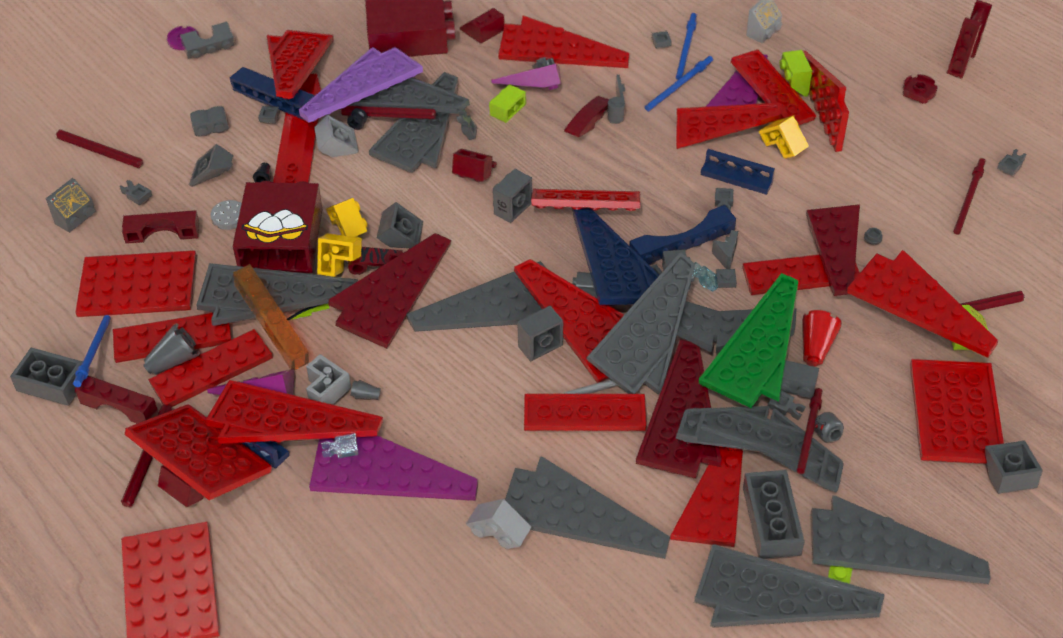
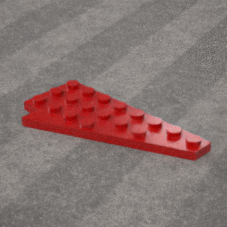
(829, 101)

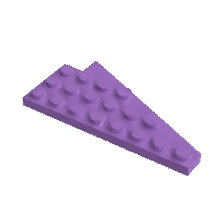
(363, 78)

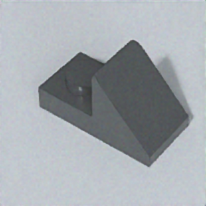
(725, 250)

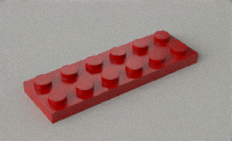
(772, 86)
(586, 198)
(806, 269)
(139, 340)
(210, 368)
(584, 412)

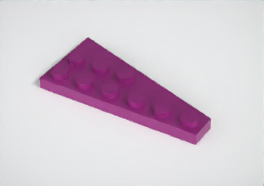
(735, 92)

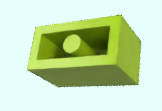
(507, 103)

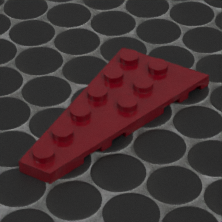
(836, 240)

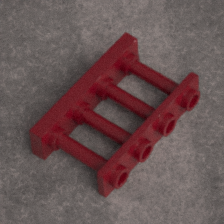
(969, 39)

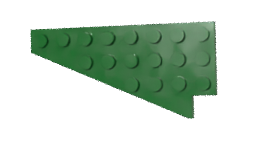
(757, 352)

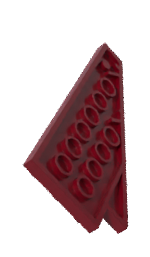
(380, 301)
(679, 393)

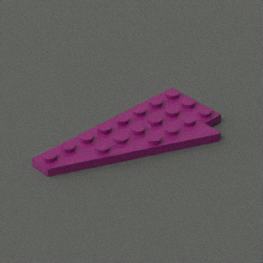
(389, 471)

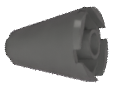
(171, 351)

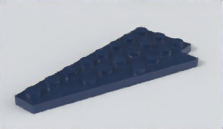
(614, 266)

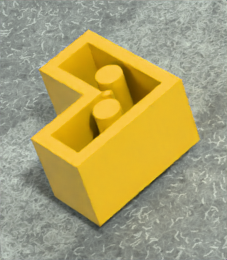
(786, 136)
(347, 218)
(334, 250)

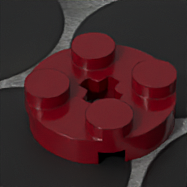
(912, 88)

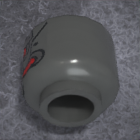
(828, 427)

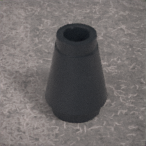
(262, 173)

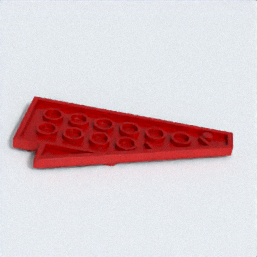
(539, 40)
(294, 58)
(914, 295)
(582, 316)
(264, 415)

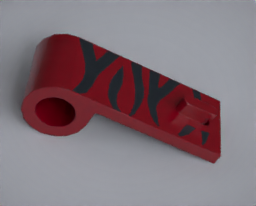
(372, 257)

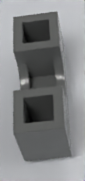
(196, 46)

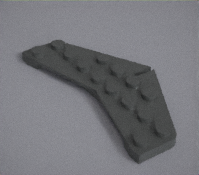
(707, 325)
(774, 437)

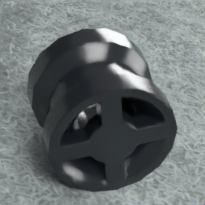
(357, 119)

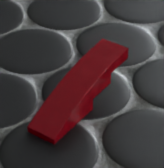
(585, 119)

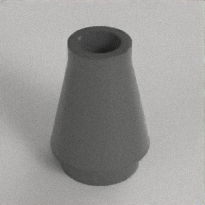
(363, 390)

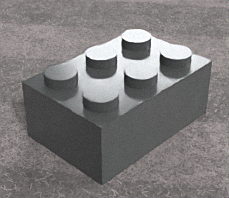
(46, 376)

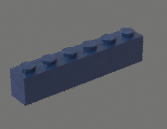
(263, 90)

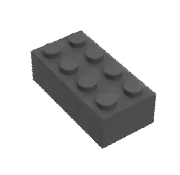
(773, 514)

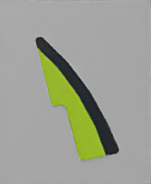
(308, 311)

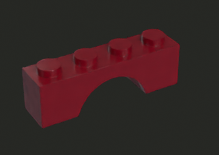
(139, 227)
(134, 405)

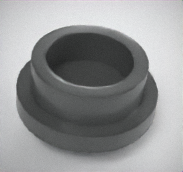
(873, 236)

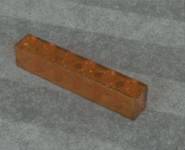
(271, 317)

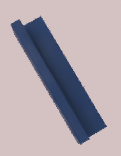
(738, 175)
(269, 451)

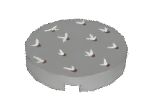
(226, 214)

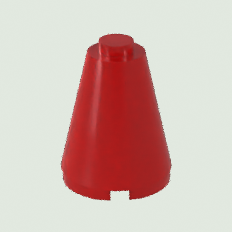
(818, 335)

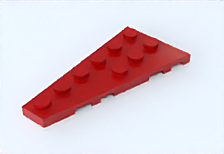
(710, 122)
(713, 507)

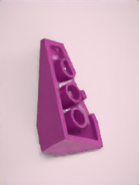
(541, 77)
(278, 381)

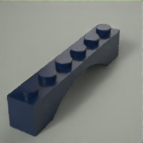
(716, 224)

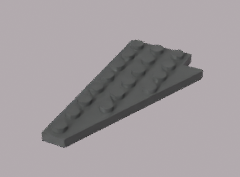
(415, 94)
(416, 140)
(288, 290)
(486, 305)
(644, 338)
(569, 508)
(868, 541)
(766, 592)

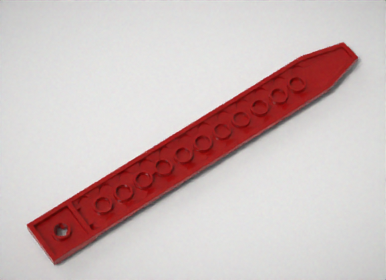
(297, 143)

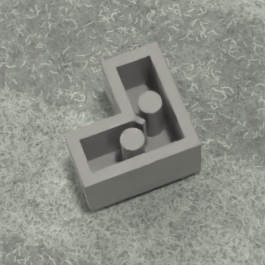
(327, 381)
(501, 521)

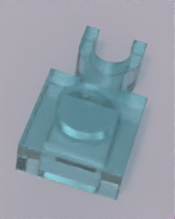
(706, 277)
(343, 446)

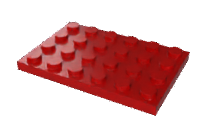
(136, 283)
(955, 410)
(193, 453)
(170, 584)

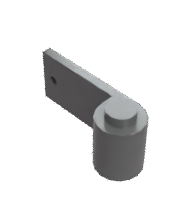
(617, 104)

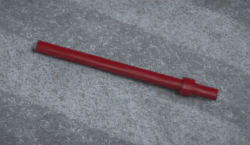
(977, 173)
(815, 405)

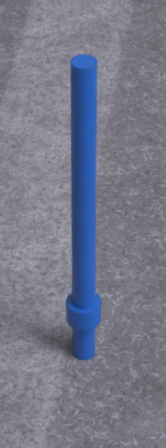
(691, 26)
(699, 67)
(83, 370)

